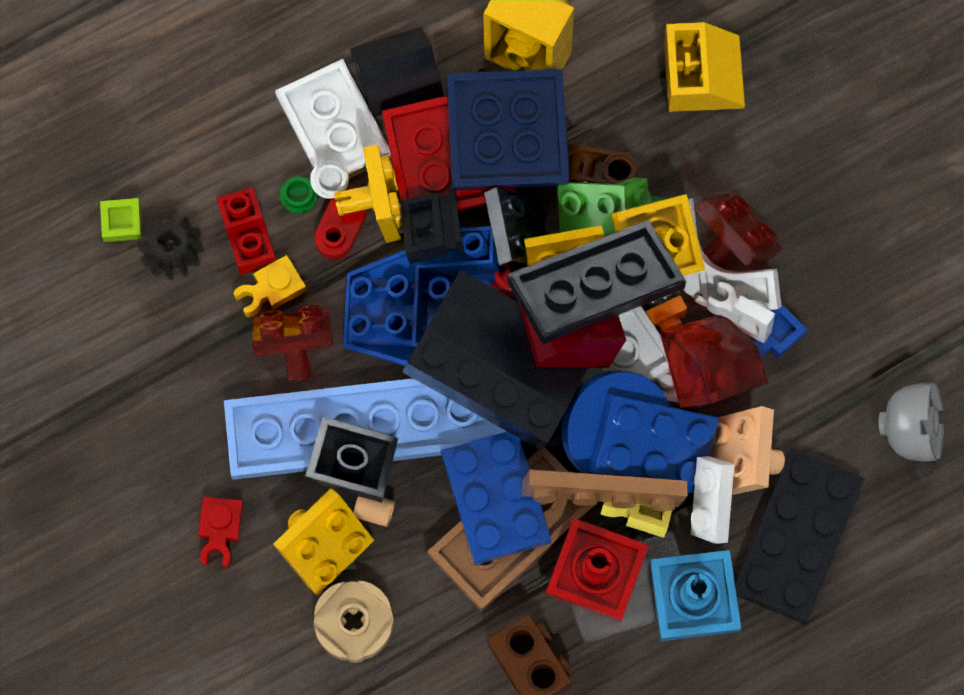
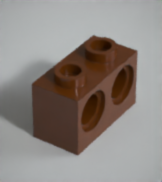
(521, 667)

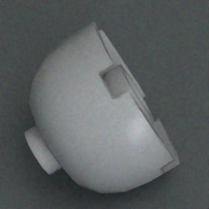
(913, 422)

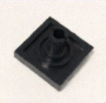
(512, 221)

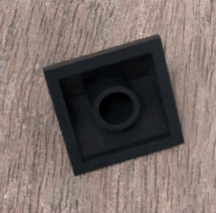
(397, 71)
(351, 459)

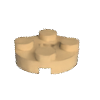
(376, 620)

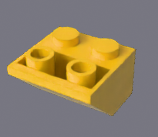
(702, 68)

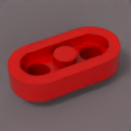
(347, 226)

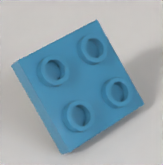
(695, 595)

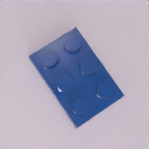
(651, 440)
(489, 497)

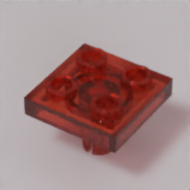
(736, 231)
(293, 335)

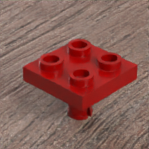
(597, 569)

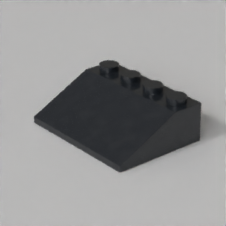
(484, 362)

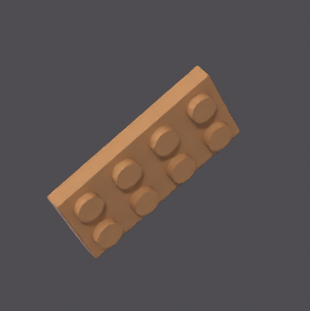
(489, 580)

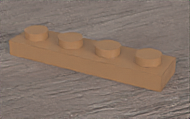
(589, 488)

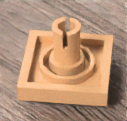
(746, 442)

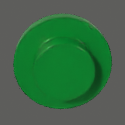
(298, 195)

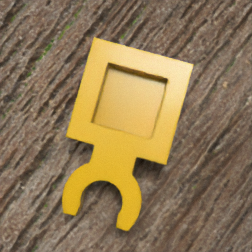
(275, 284)

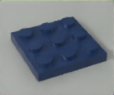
(507, 129)

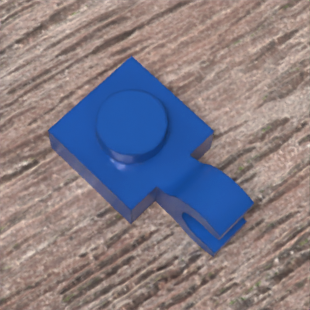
(785, 333)

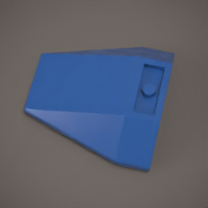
(395, 300)

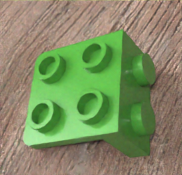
(592, 203)

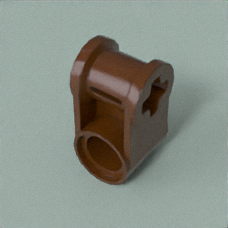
(598, 164)

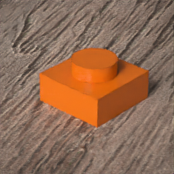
(668, 314)

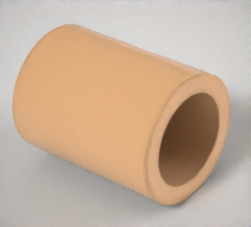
(374, 511)

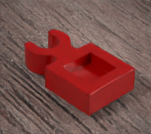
(219, 523)

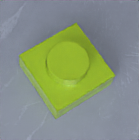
(121, 220)

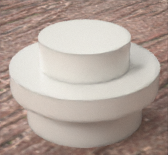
(328, 178)

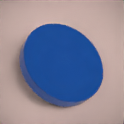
(585, 410)

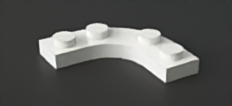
(753, 284)

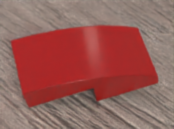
(246, 230)

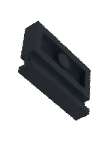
(431, 226)

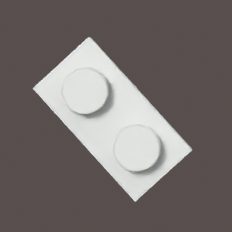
(712, 499)

